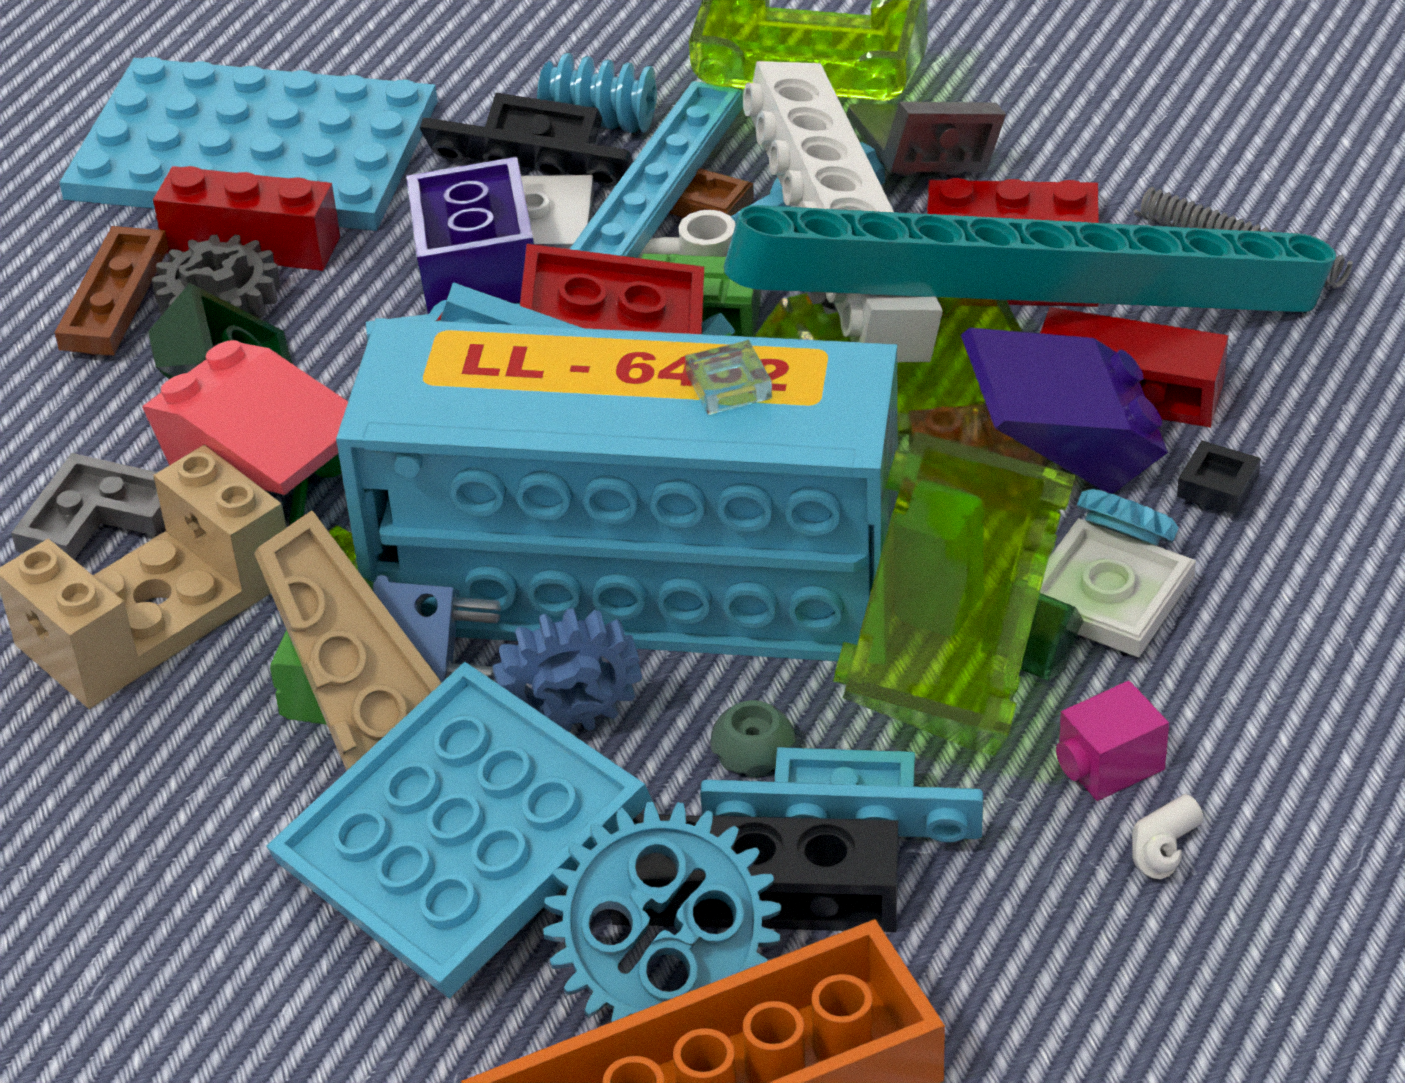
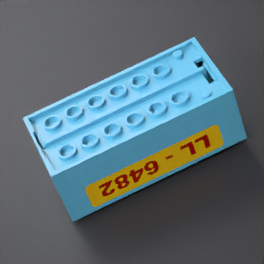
(598, 482)

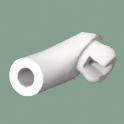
(1157, 835)

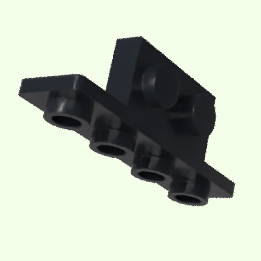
(538, 132)

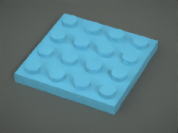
(456, 826)

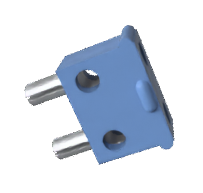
(433, 634)

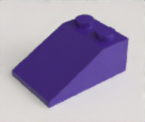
(470, 229)
(1068, 402)

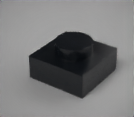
(1218, 477)

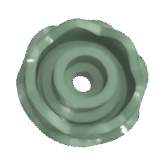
(749, 737)

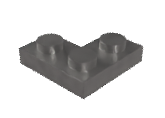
(83, 497)

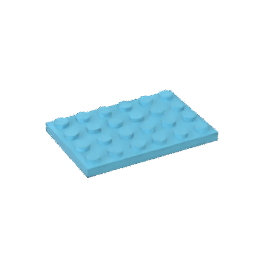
(255, 122)

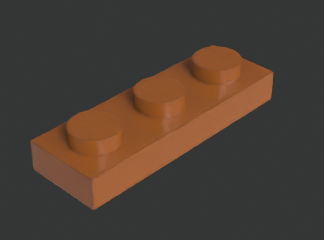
(111, 291)

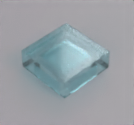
(728, 377)

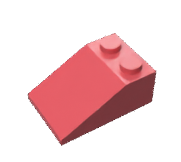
(251, 413)

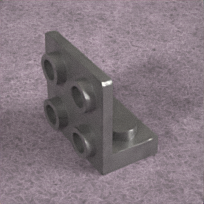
(930, 134)

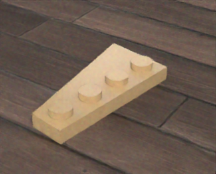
(344, 636)

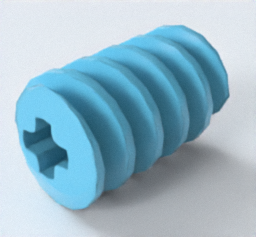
(619, 99)

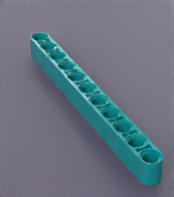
(1024, 259)

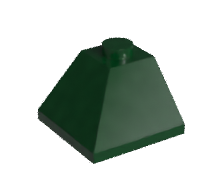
(199, 323)

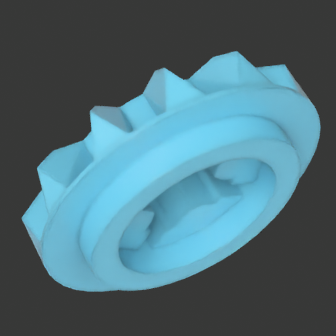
(1127, 517)

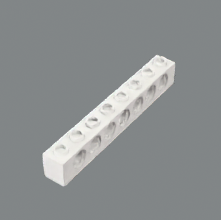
(826, 168)

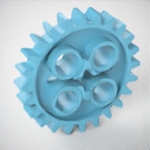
(609, 881)

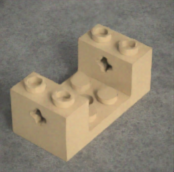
(97, 627)

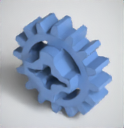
(567, 668)

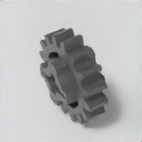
(225, 269)

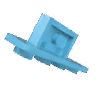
(851, 787)

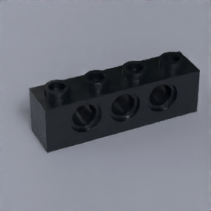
(822, 870)

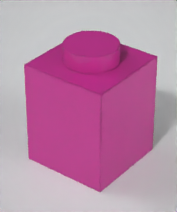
(1112, 740)

